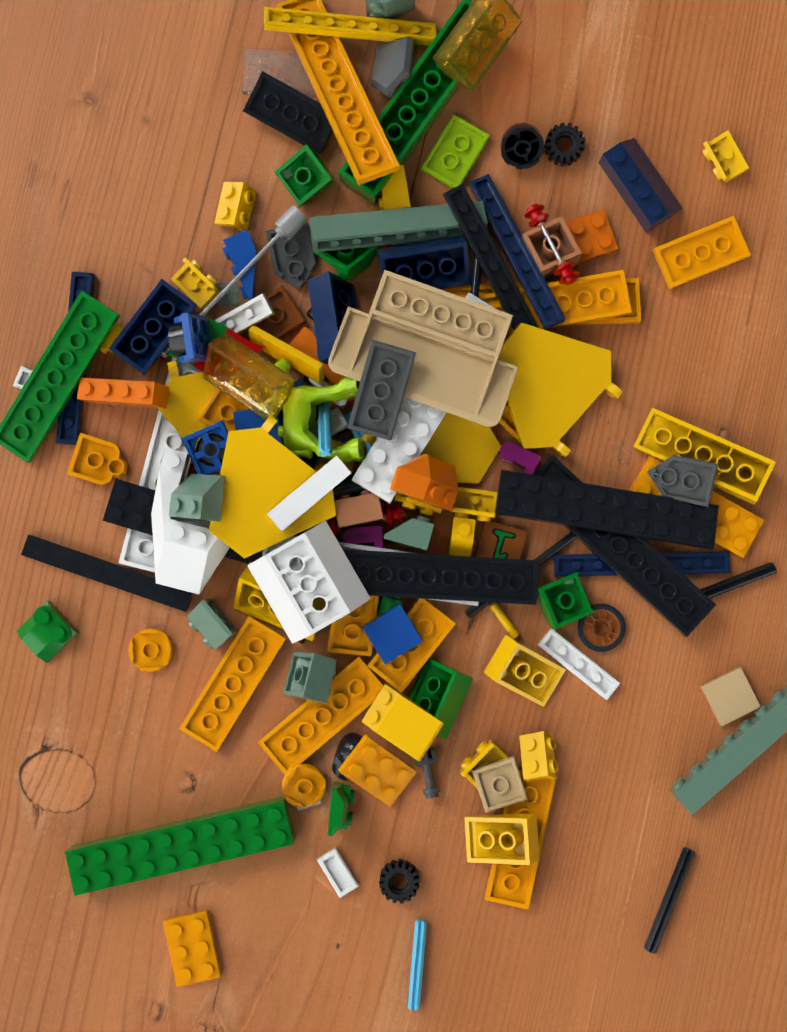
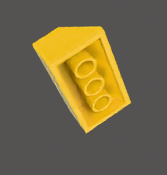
(252, 601)

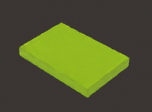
(455, 152)

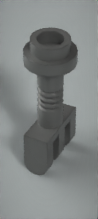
(430, 791)

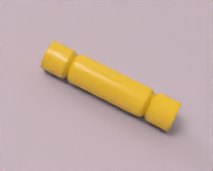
(504, 620)

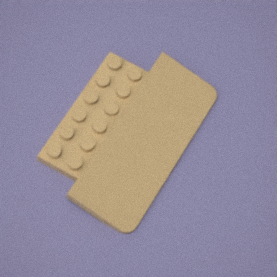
(452, 341)

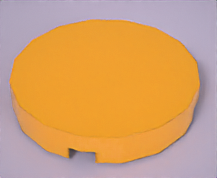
(150, 649)
(304, 785)

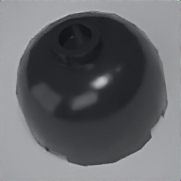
(522, 145)

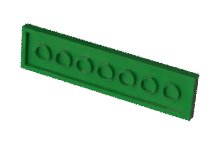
(56, 376)

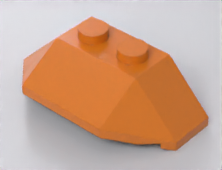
(427, 481)

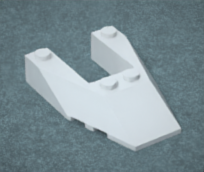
(183, 547)

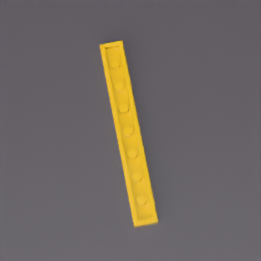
(347, 26)

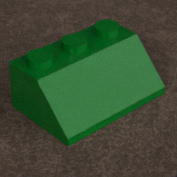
(441, 692)

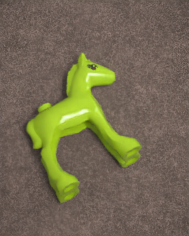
(300, 415)

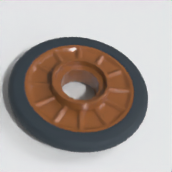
(614, 633)

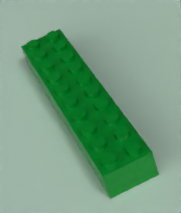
(412, 109)
(180, 845)

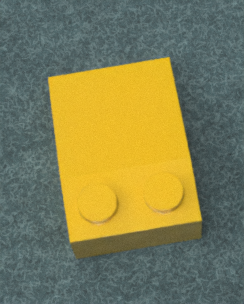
(524, 671)
(402, 722)
(502, 839)

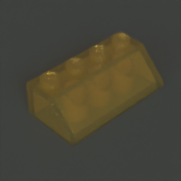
(477, 41)
(247, 376)

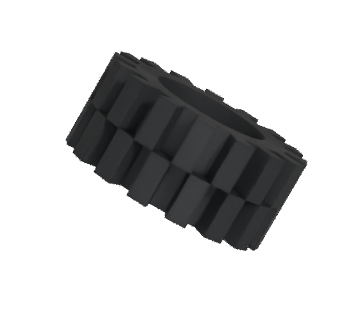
(567, 132)
(399, 894)

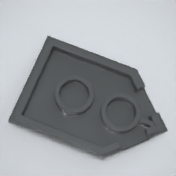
(392, 65)
(293, 258)
(685, 479)

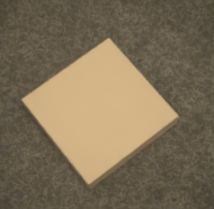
(730, 696)
(499, 784)

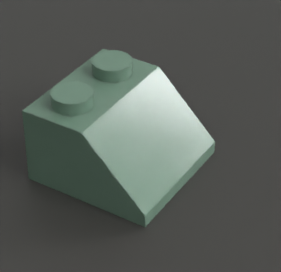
(388, 8)
(198, 498)
(412, 533)
(211, 623)
(310, 677)

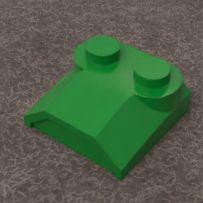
(305, 175)
(349, 262)
(563, 601)
(47, 632)
(339, 807)

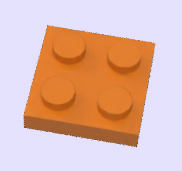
(592, 235)

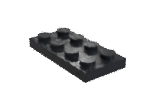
(289, 112)

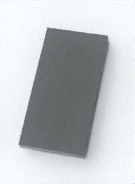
(381, 390)

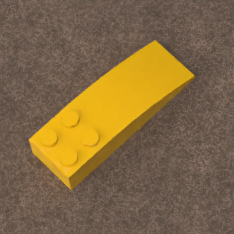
(738, 469)

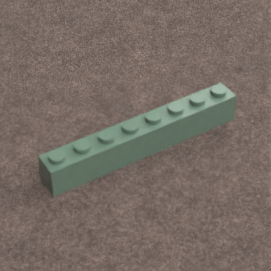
(385, 227)
(733, 755)

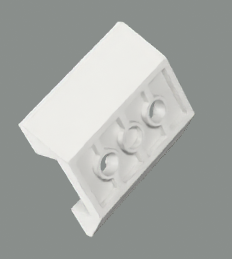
(324, 574)

